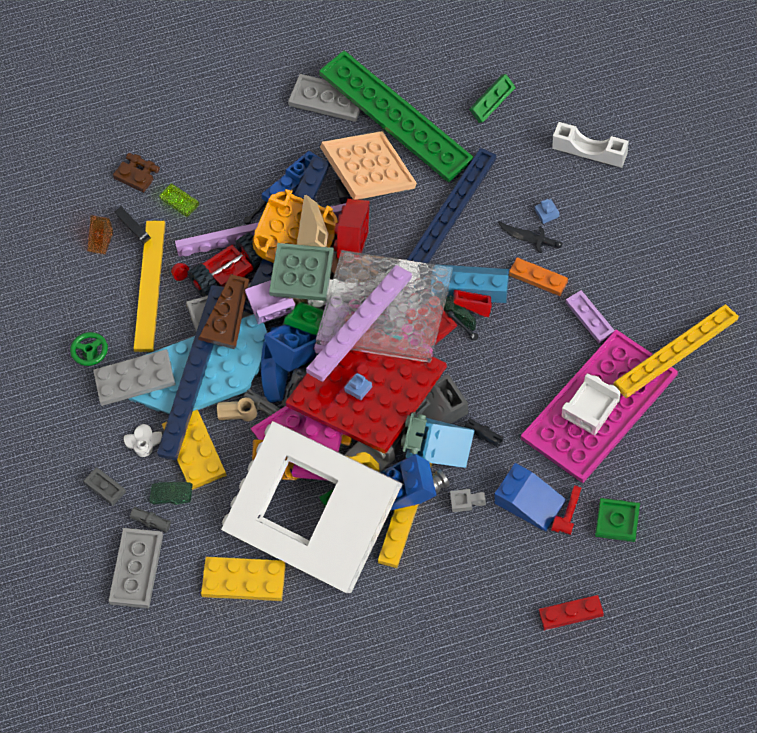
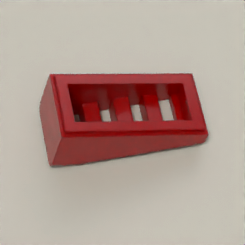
(474, 302)

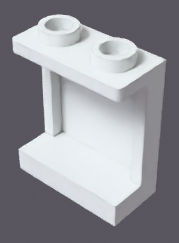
(591, 404)

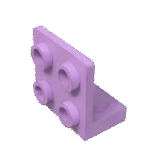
(266, 306)

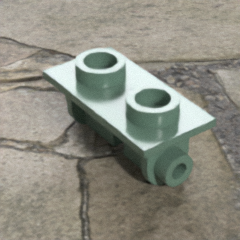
(414, 425)

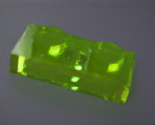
(179, 200)

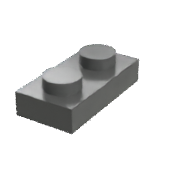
(104, 486)

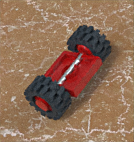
(224, 264)

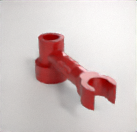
(564, 524)

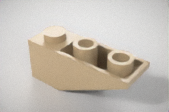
(312, 226)

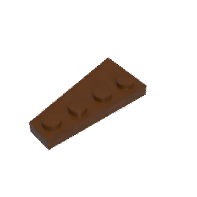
(225, 319)

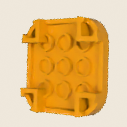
(282, 221)

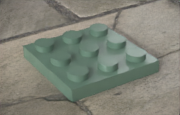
(301, 272)

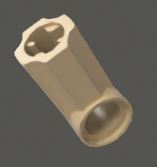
(235, 410)

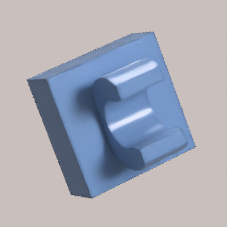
(546, 211)
(358, 386)

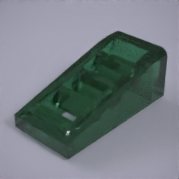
(460, 312)

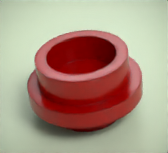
(179, 271)

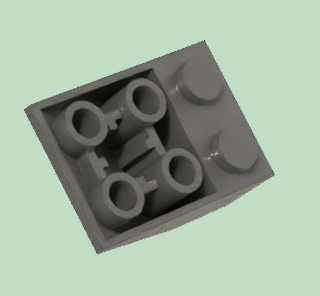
(446, 401)

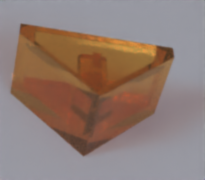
(99, 234)

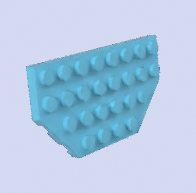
(226, 374)

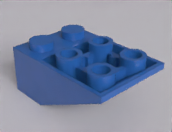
(416, 480)

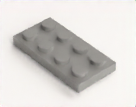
(321, 97)
(134, 377)
(136, 568)

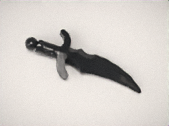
(530, 236)

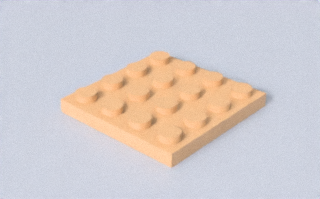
(368, 165)

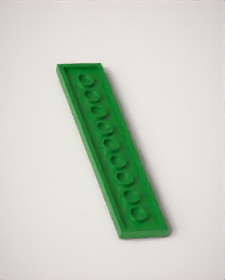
(396, 116)

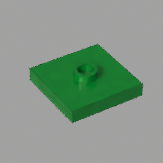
(305, 318)
(617, 520)

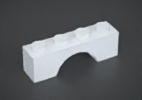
(570, 140)

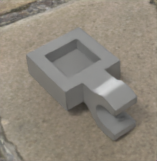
(463, 500)

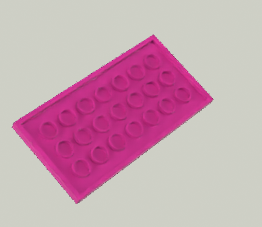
(576, 448)

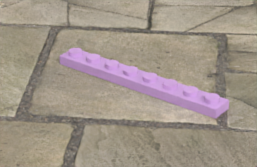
(359, 323)

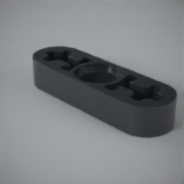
(132, 225)

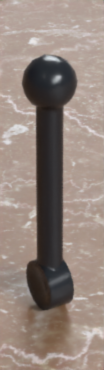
(247, 220)
(474, 336)

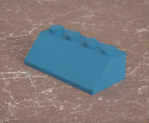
(480, 281)

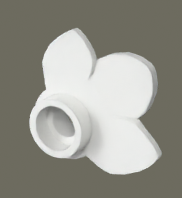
(143, 440)

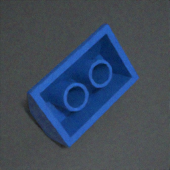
(291, 347)

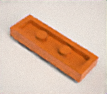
(538, 276)

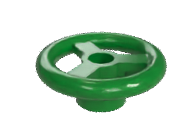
(91, 357)

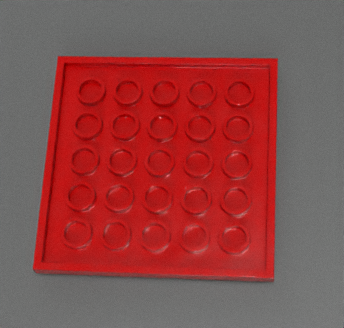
(382, 413)

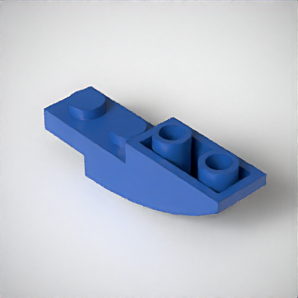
(292, 177)
(273, 375)

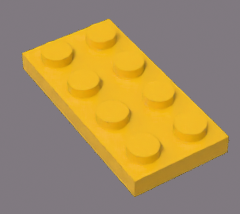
(198, 455)
(243, 578)

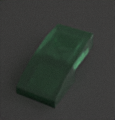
(171, 492)

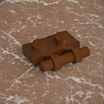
(134, 177)

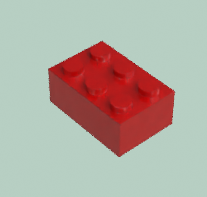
(352, 226)

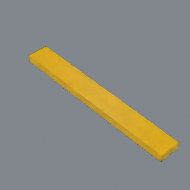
(149, 287)
(675, 351)

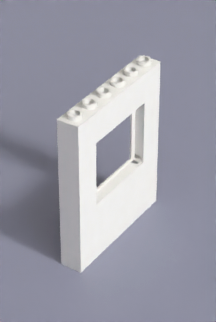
(347, 523)

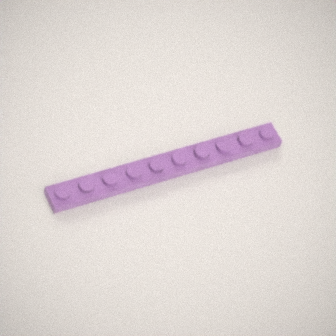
(222, 238)

